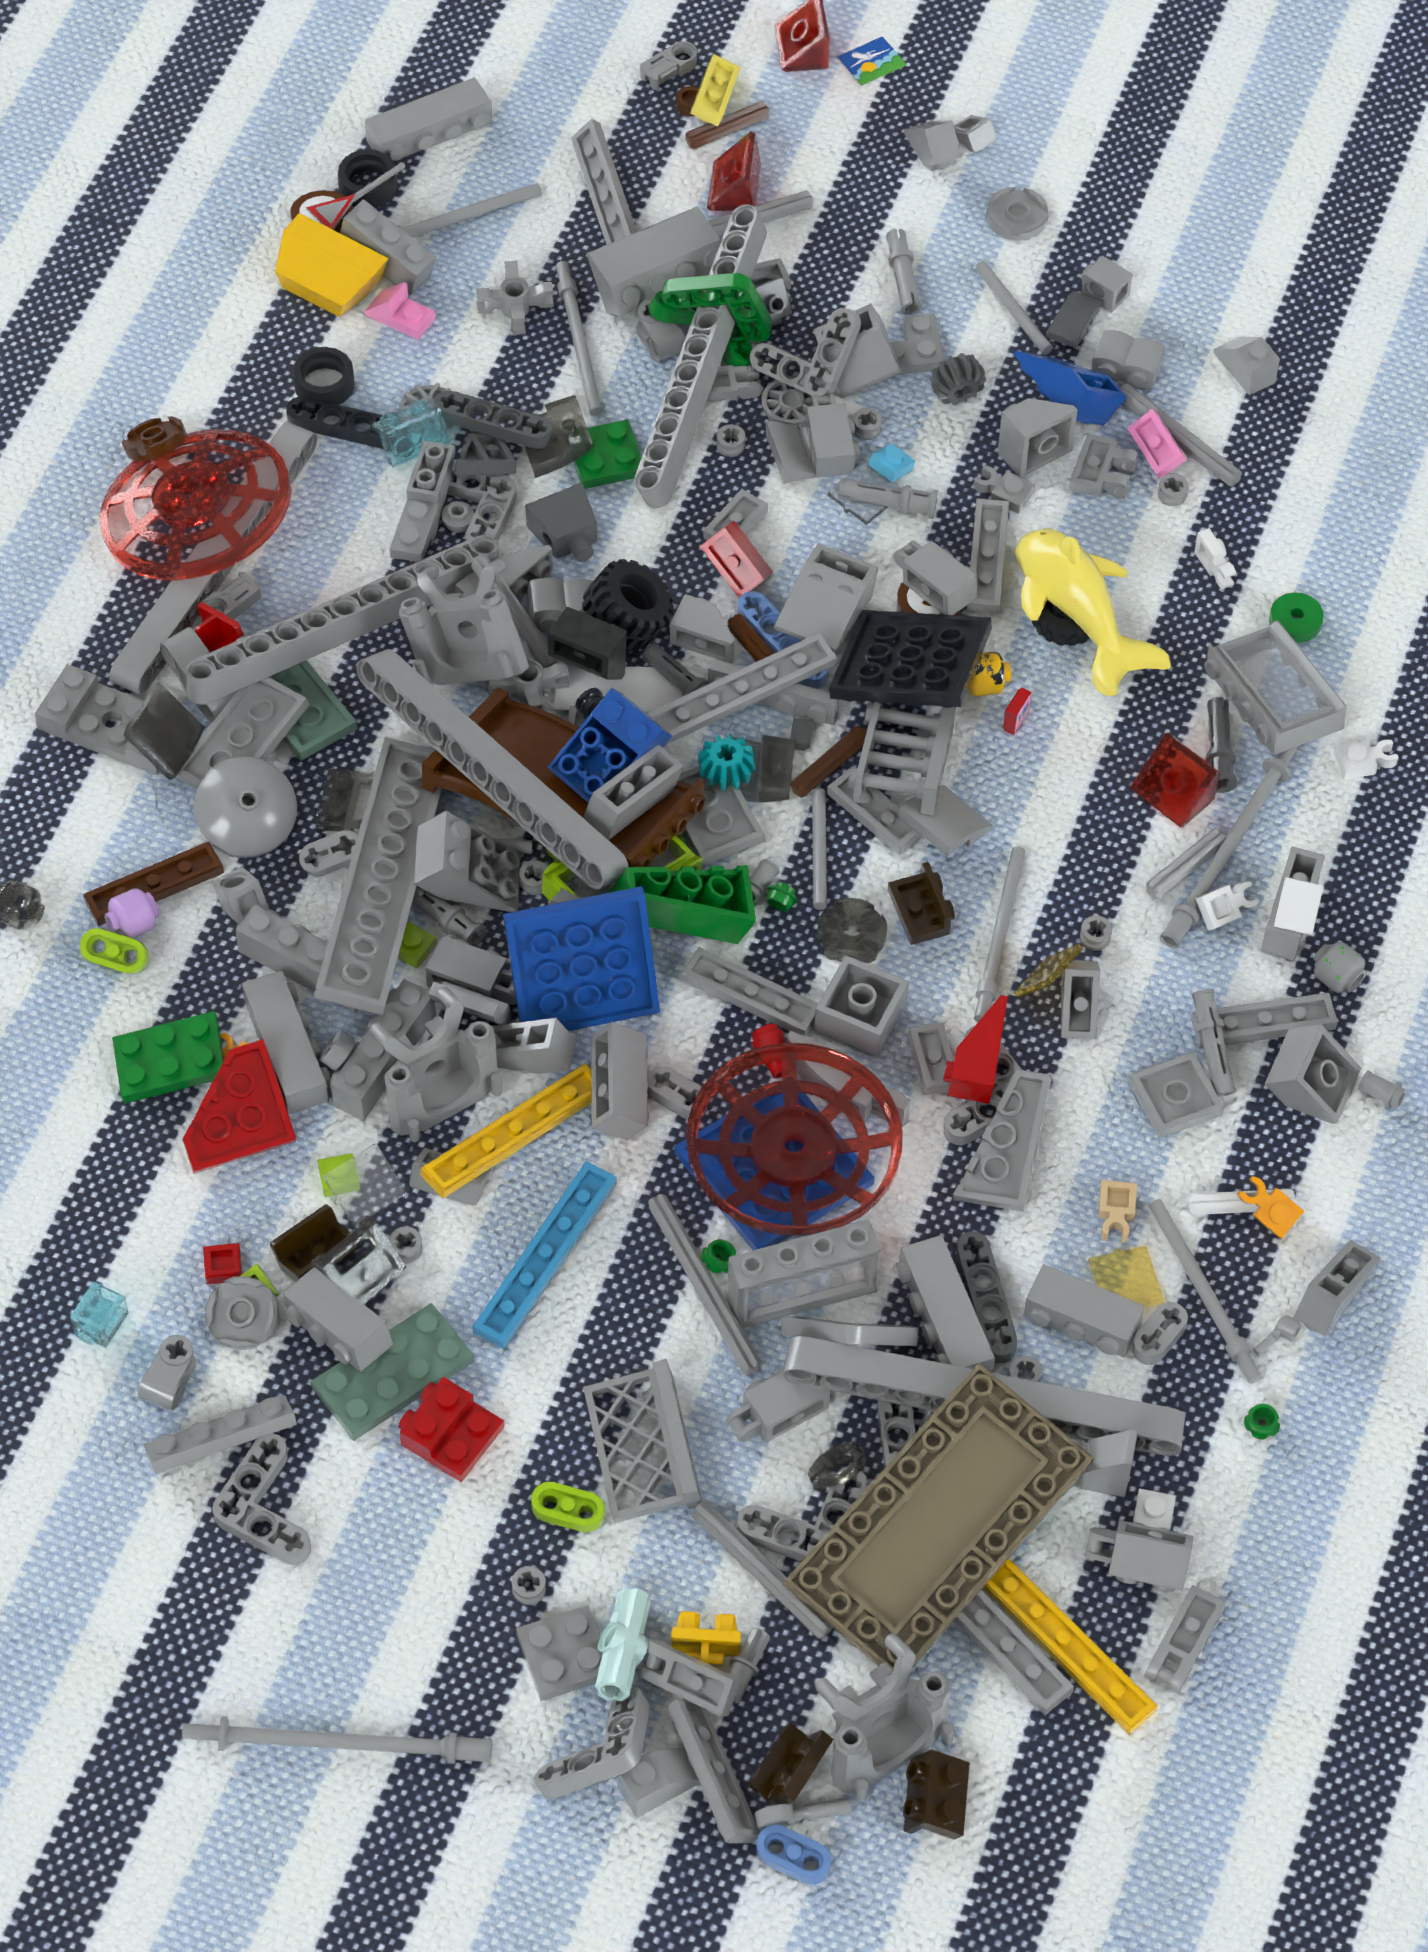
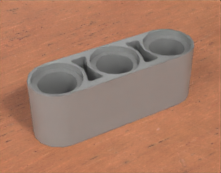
(180, 651)

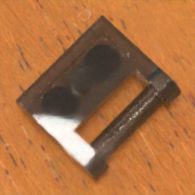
(341, 800)
(370, 1270)

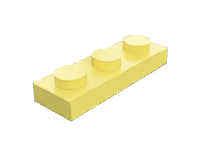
(715, 90)

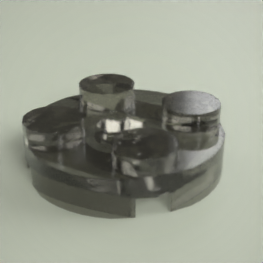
(855, 913)

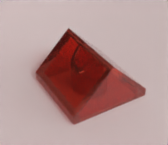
(803, 38)
(735, 176)
(1176, 781)

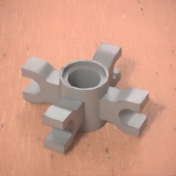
(514, 297)
(530, 684)

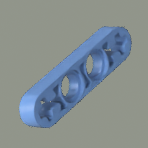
(779, 641)

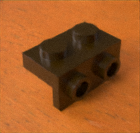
(922, 905)
(307, 1240)
(936, 1794)

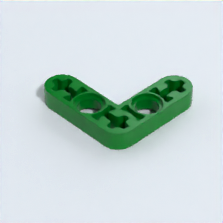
(727, 289)
(738, 347)

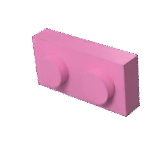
(1156, 443)

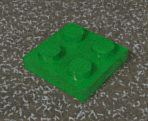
(612, 457)

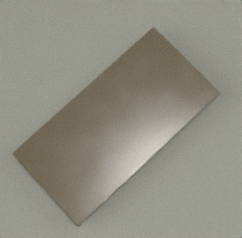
(939, 1519)

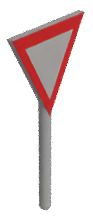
(332, 211)

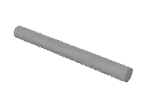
(1014, 308)
(819, 849)

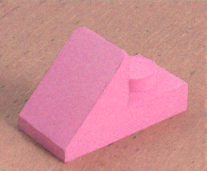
(399, 312)

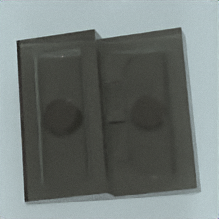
(569, 440)
(164, 731)
(773, 770)

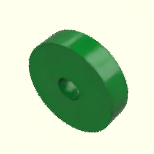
(1302, 606)

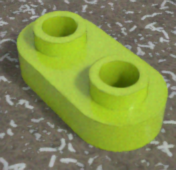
(115, 952)
(570, 1505)

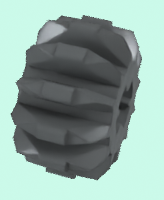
(958, 379)

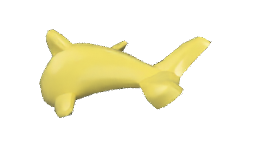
(1074, 582)

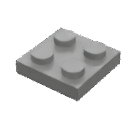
(1176, 1095)
(561, 1652)

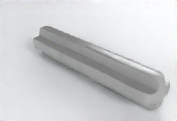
(1185, 863)

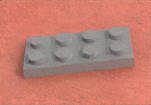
(246, 727)

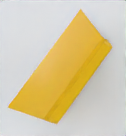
(326, 266)

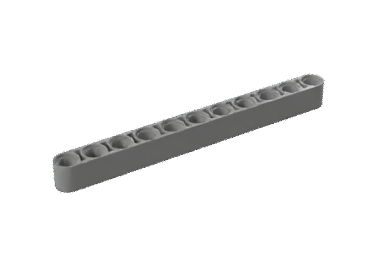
(697, 365)
(177, 606)
(327, 624)
(492, 769)
(929, 1383)

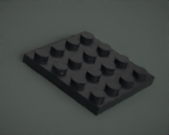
(911, 658)

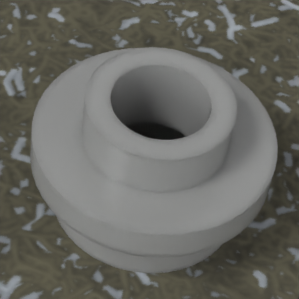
(457, 516)

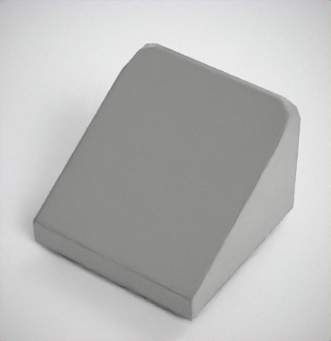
(975, 132)

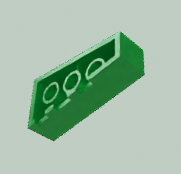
(695, 902)

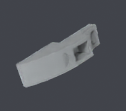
(424, 502)
(519, 571)
(836, 1079)

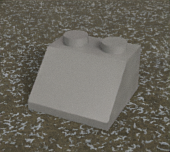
(1035, 434)
(1313, 1073)

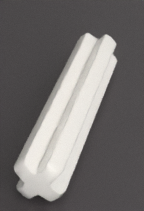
(1225, 1202)

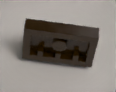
(789, 1764)

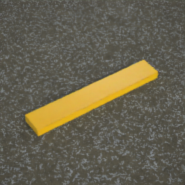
(509, 1132)
(1070, 1647)

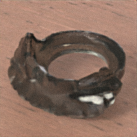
(829, 1460)

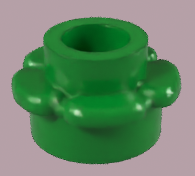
(781, 896)
(720, 1249)
(1266, 1413)

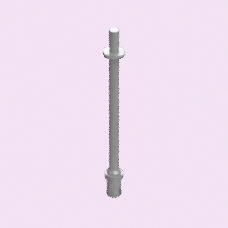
(1186, 915)
(449, 1748)

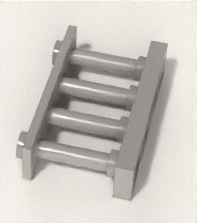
(930, 768)

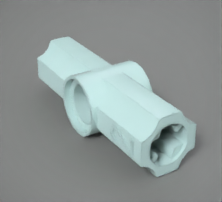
(623, 1644)

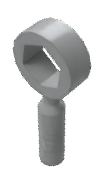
(785, 1815)

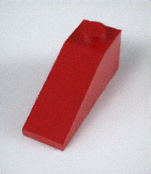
(976, 1058)

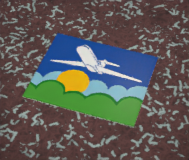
(871, 60)

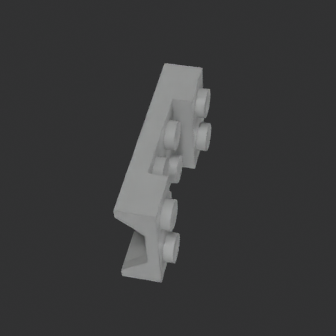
(81, 706)

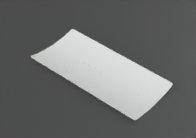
(640, 684)

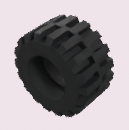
(630, 599)

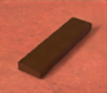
(159, 879)

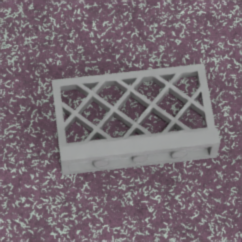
(674, 1436)

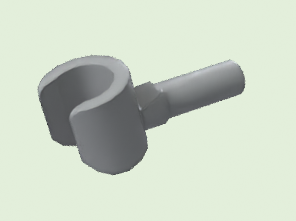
(1285, 1327)

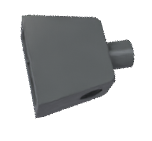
(564, 522)

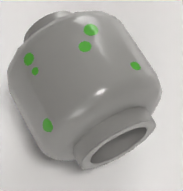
(1339, 967)

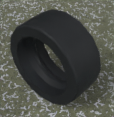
(370, 161)
(324, 358)

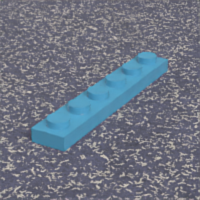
(544, 1255)

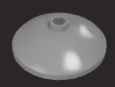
(243, 828)

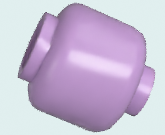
(132, 913)

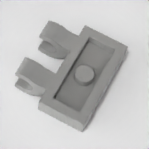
(1094, 465)

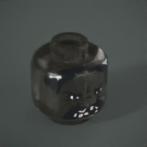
(20, 905)

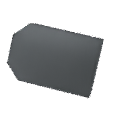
(802, 733)

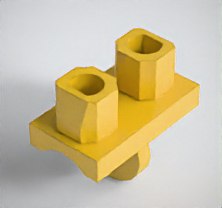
(706, 1644)

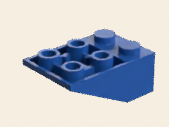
(1065, 383)
(607, 744)

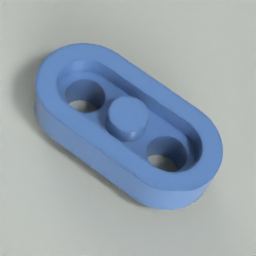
(795, 1853)

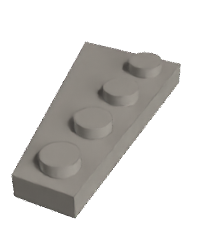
(1006, 1156)

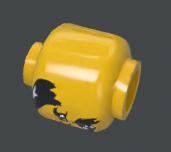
(990, 675)

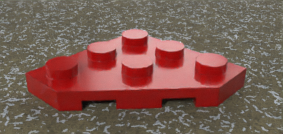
(239, 1112)

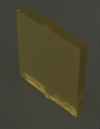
(1048, 971)
(1128, 1275)

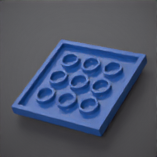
(583, 960)
(747, 1170)

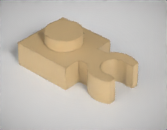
(1117, 1206)

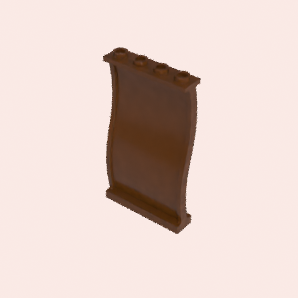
(535, 741)

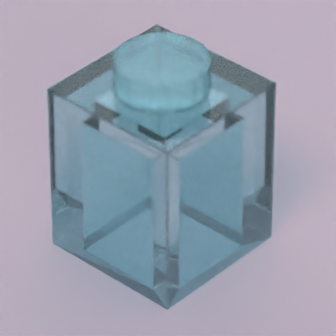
(99, 1315)

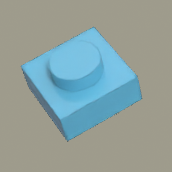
(891, 462)

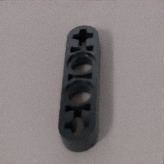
(343, 429)

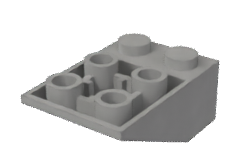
(827, 596)
(466, 864)

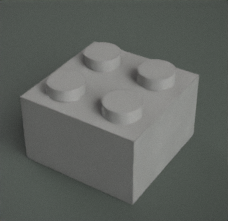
(861, 1006)

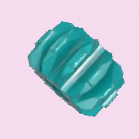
(726, 762)

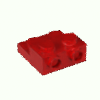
(449, 1428)

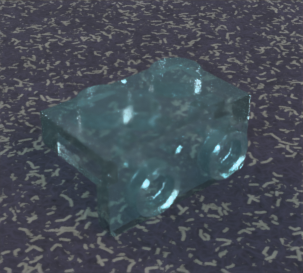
(405, 431)

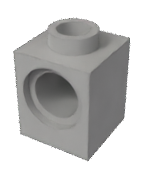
(1106, 283)
(239, 893)

